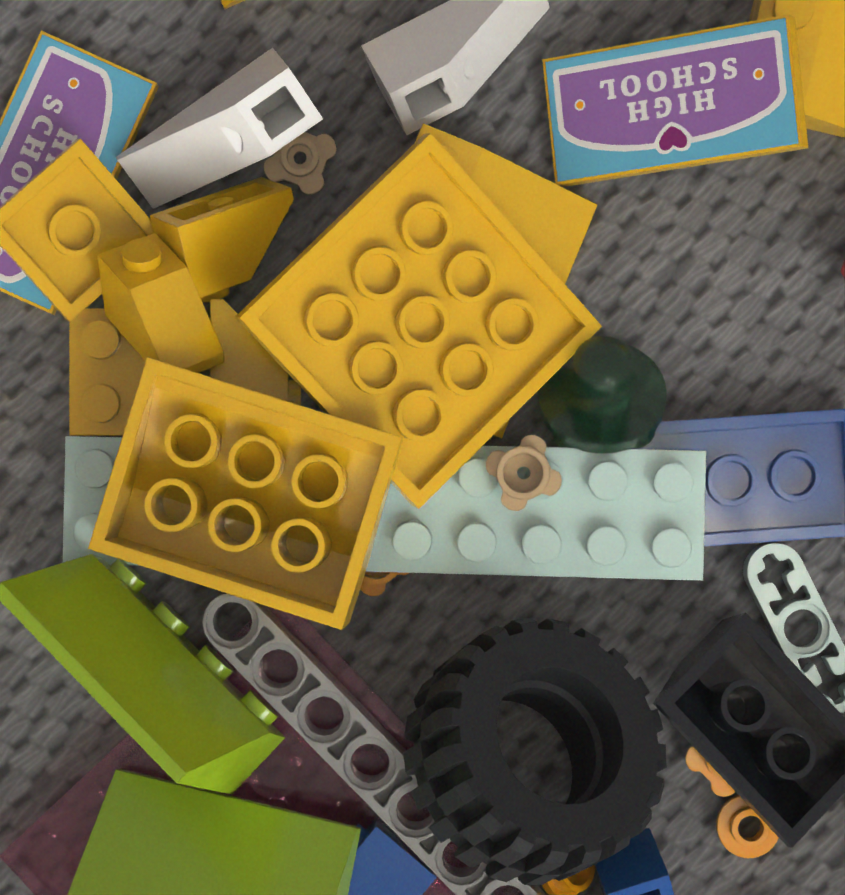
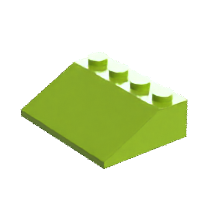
(146, 670)
(204, 842)

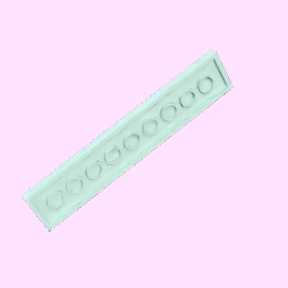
(610, 518)

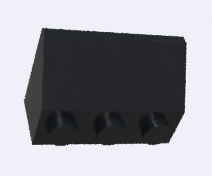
(759, 725)

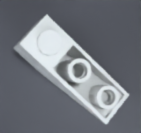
(447, 55)
(222, 131)

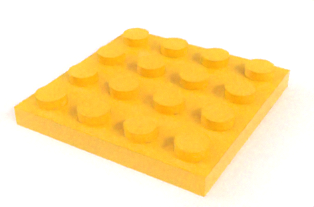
(421, 317)

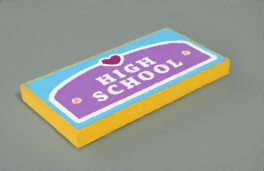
(57, 100)
(676, 102)

